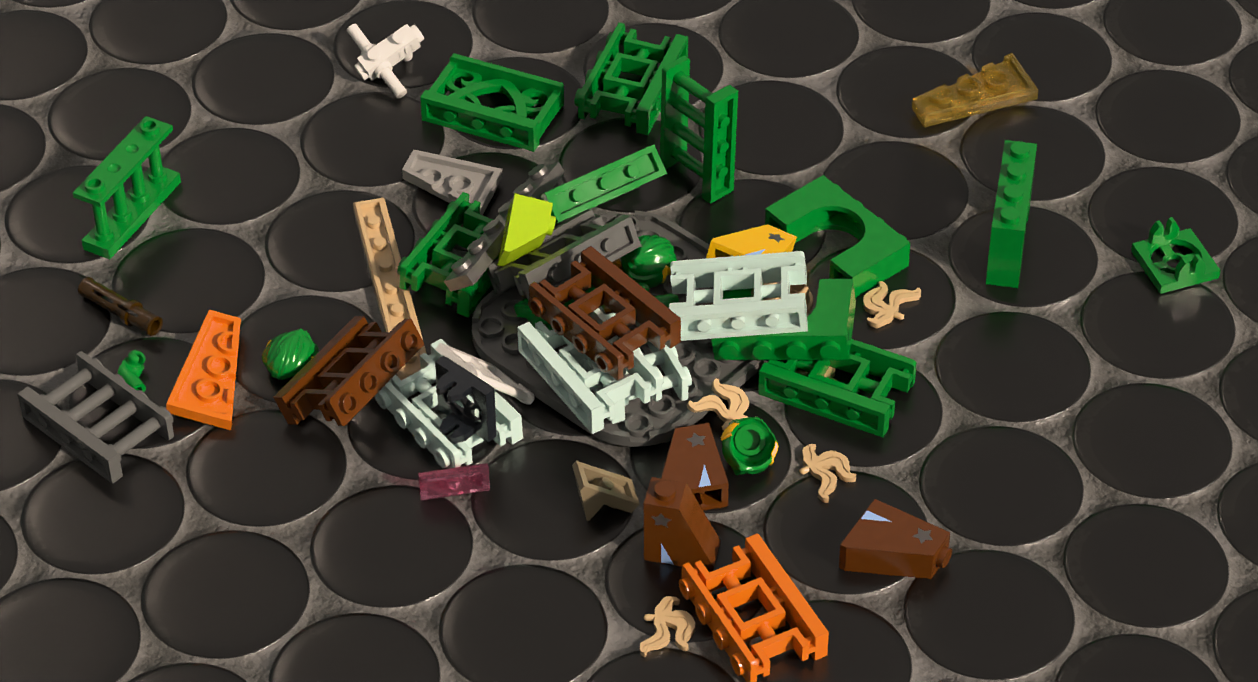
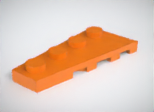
(209, 373)

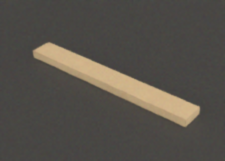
(383, 262)

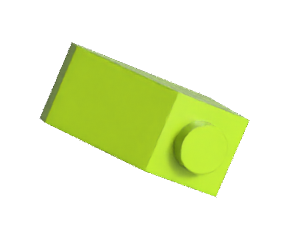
(525, 227)

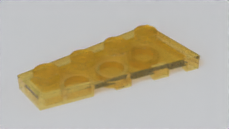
(986, 91)

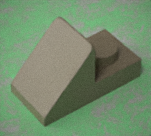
(603, 487)

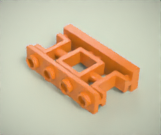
(774, 592)

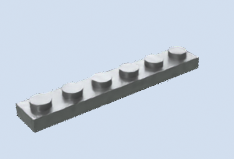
(487, 247)

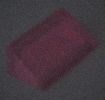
(453, 481)

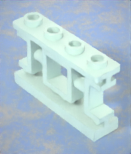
(740, 315)
(575, 384)
(425, 423)

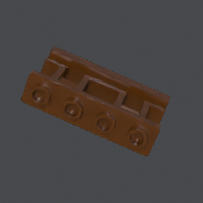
(621, 296)
(348, 371)

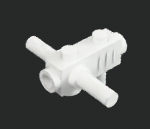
(380, 58)

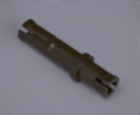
(145, 321)

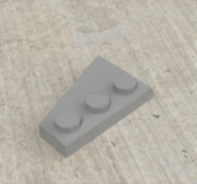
(451, 176)

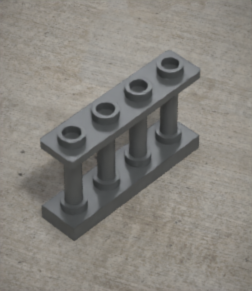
(85, 442)

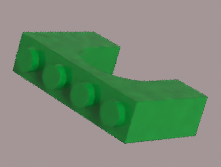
(827, 207)
(1011, 214)
(827, 334)

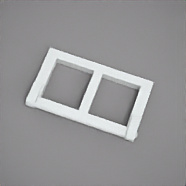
(487, 373)

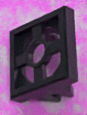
(455, 384)

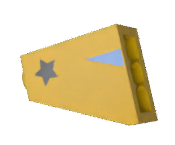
(752, 241)

